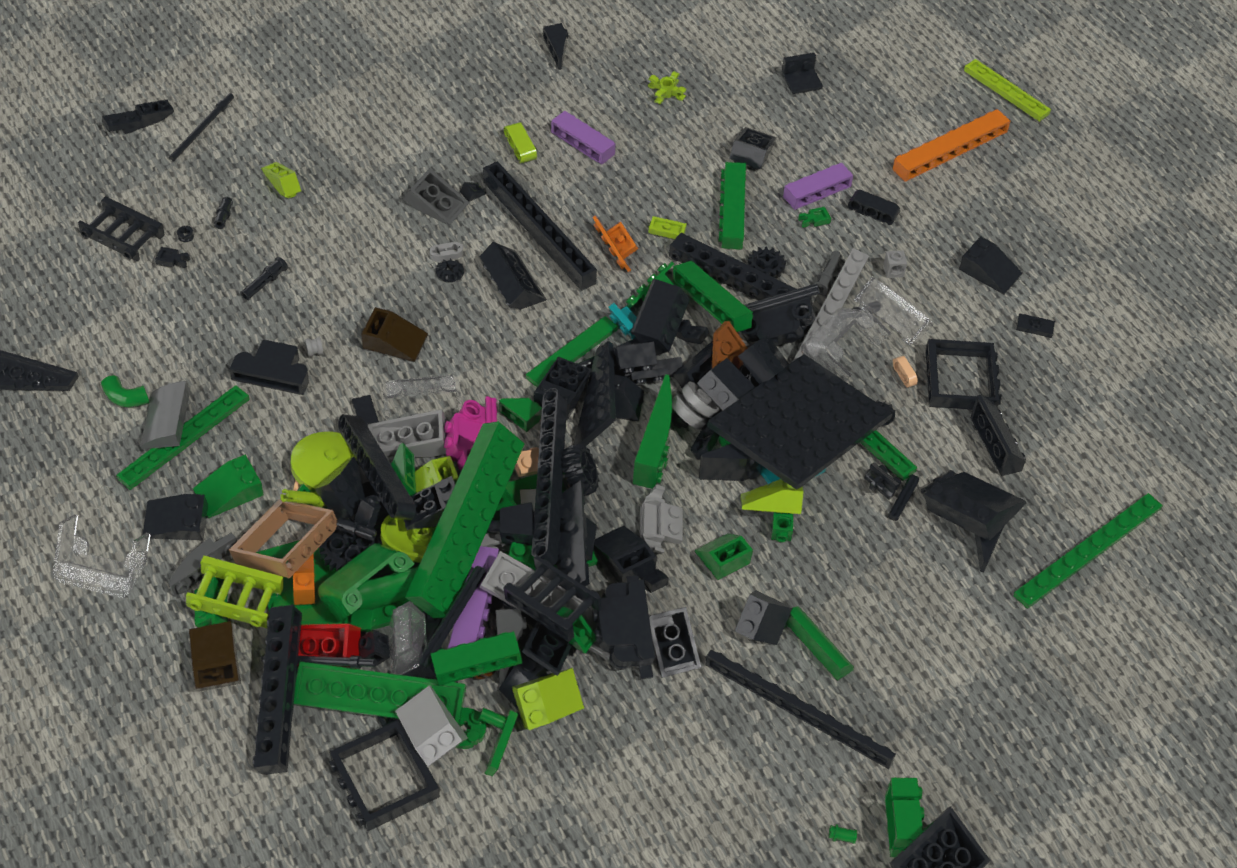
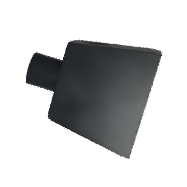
(515, 524)

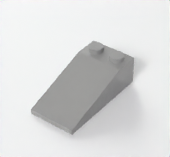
(419, 432)

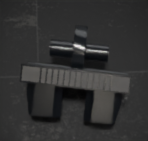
(881, 481)

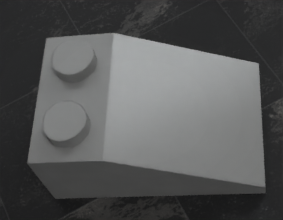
(430, 726)

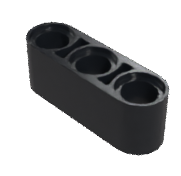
(874, 206)

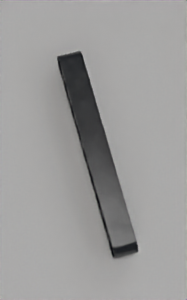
(376, 467)

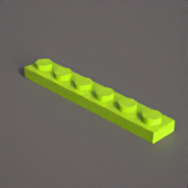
(1007, 90)

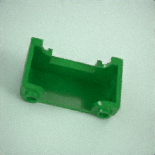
(341, 590)

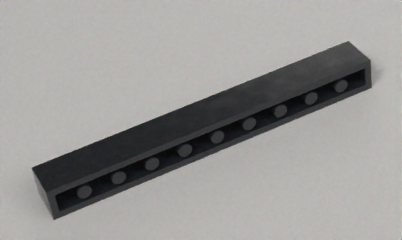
(540, 226)

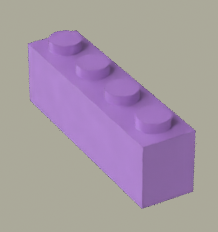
(583, 137)
(818, 186)

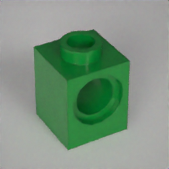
(782, 520)

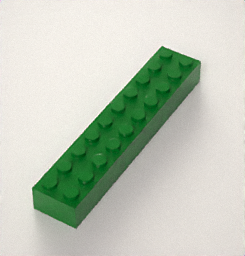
(465, 520)

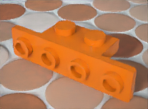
(619, 240)

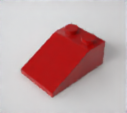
(329, 640)

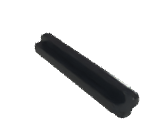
(903, 497)

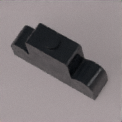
(272, 367)

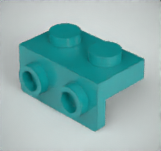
(624, 318)

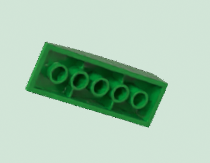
(654, 446)

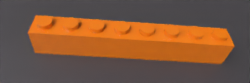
(950, 145)

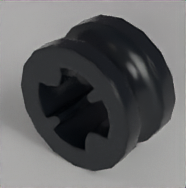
(185, 238)

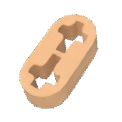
(905, 371)

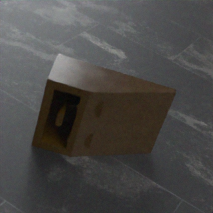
(392, 335)
(214, 656)

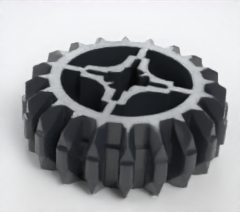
(580, 466)

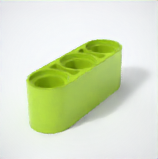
(521, 142)

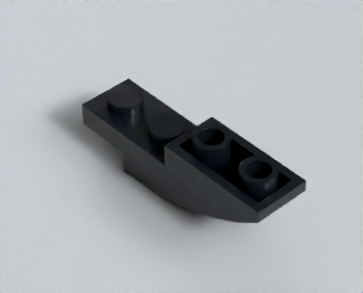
(143, 116)

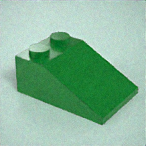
(230, 486)

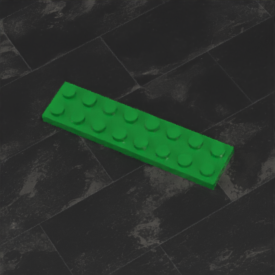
(368, 691)

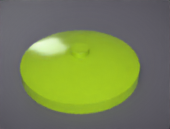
(318, 457)
(410, 541)

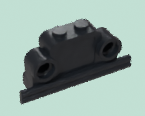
(782, 316)
(625, 626)

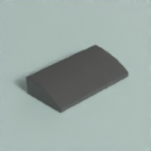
(166, 416)

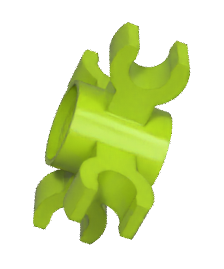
(667, 87)

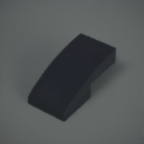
(691, 333)

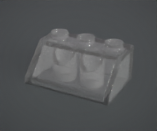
(406, 638)

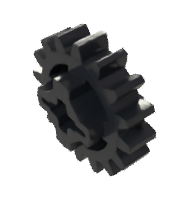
(767, 261)

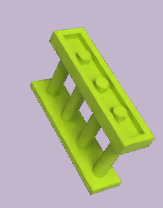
(239, 574)

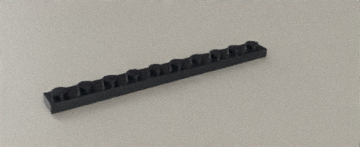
(800, 709)

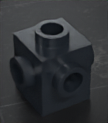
(375, 646)

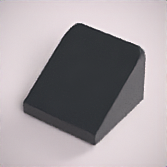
(472, 191)
(655, 580)

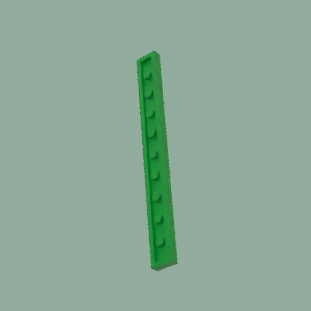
(1087, 551)

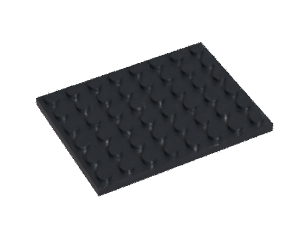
(799, 421)

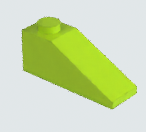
(282, 179)

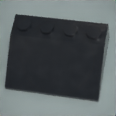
(973, 504)
(943, 845)

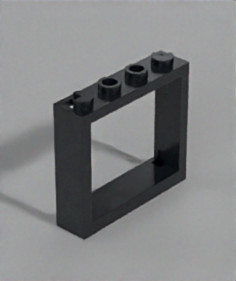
(960, 348)
(397, 808)

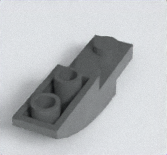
(190, 568)

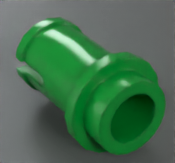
(842, 834)

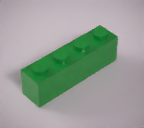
(476, 658)

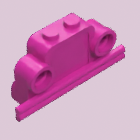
(465, 426)

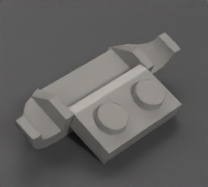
(660, 521)

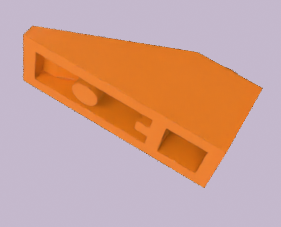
(304, 583)

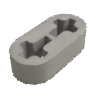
(446, 251)

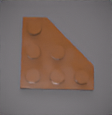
(727, 345)

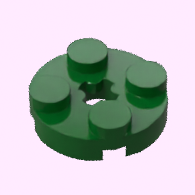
(477, 731)

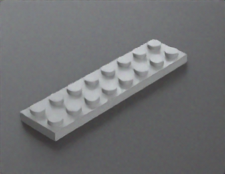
(507, 569)

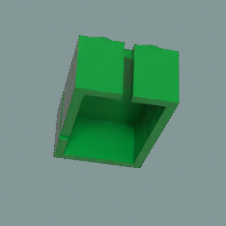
(903, 813)

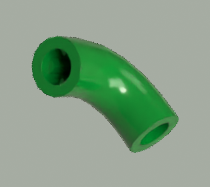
(121, 396)

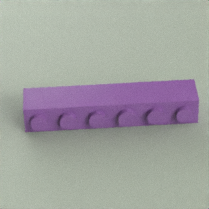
(470, 623)

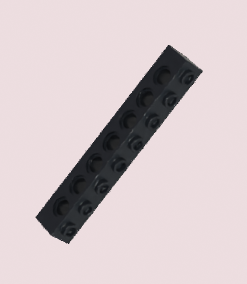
(726, 268)
(277, 690)

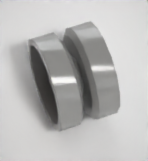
(694, 405)

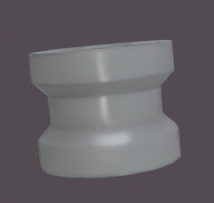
(314, 346)

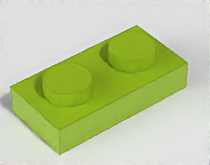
(666, 227)

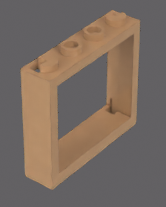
(245, 548)

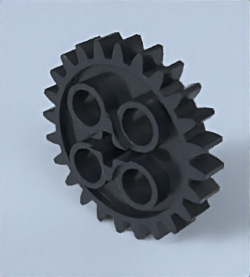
(341, 548)

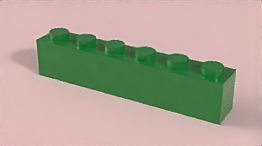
(733, 206)
(712, 296)

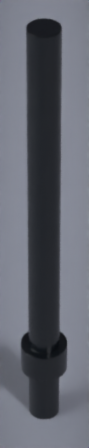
(220, 106)
(353, 661)

